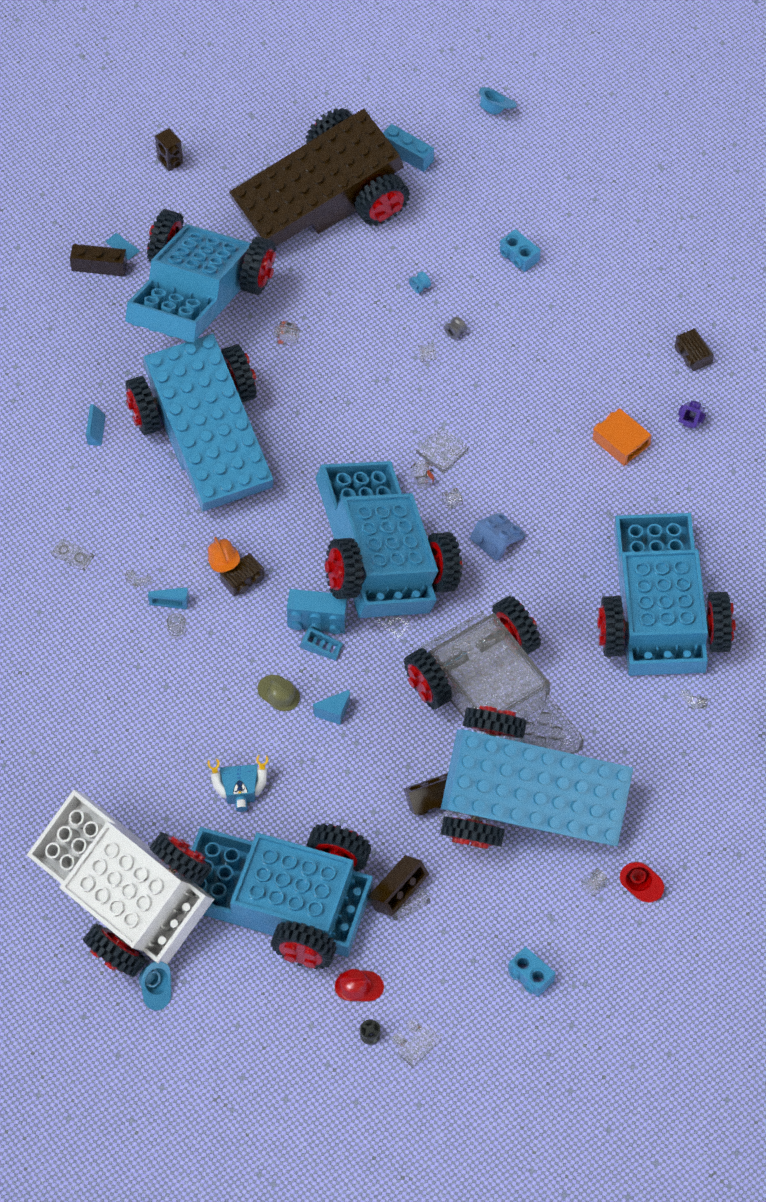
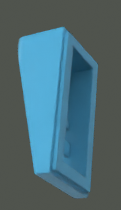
(169, 598)
(316, 635)

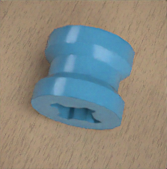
(419, 282)

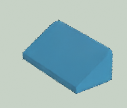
(95, 426)

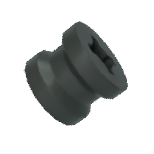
(368, 1027)

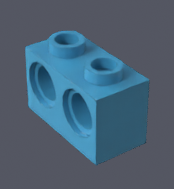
(519, 250)
(534, 969)

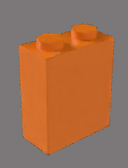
(621, 436)

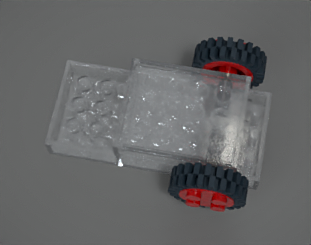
(489, 665)

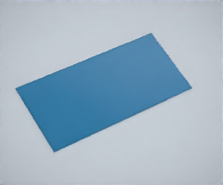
(119, 242)

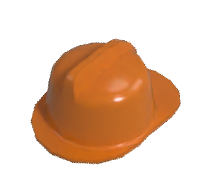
(222, 555)

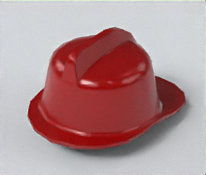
(642, 882)
(359, 985)

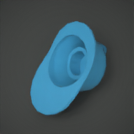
(493, 101)
(156, 985)

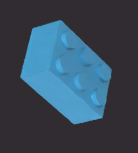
(316, 611)

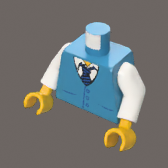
(239, 783)

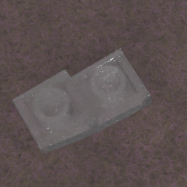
(73, 554)

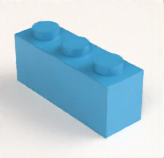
(410, 148)

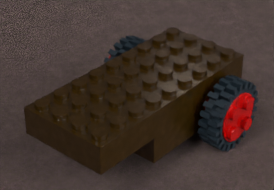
(336, 172)

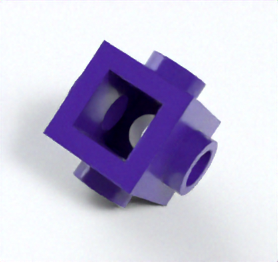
(687, 418)

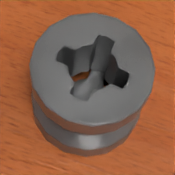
(455, 327)

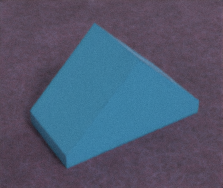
(333, 708)

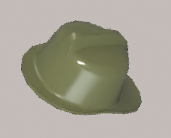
(278, 692)

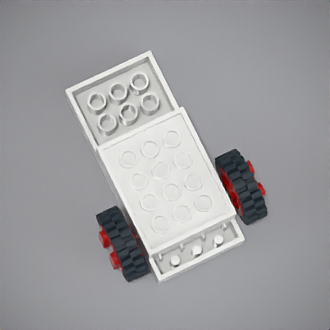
(130, 887)

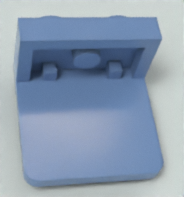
(495, 534)

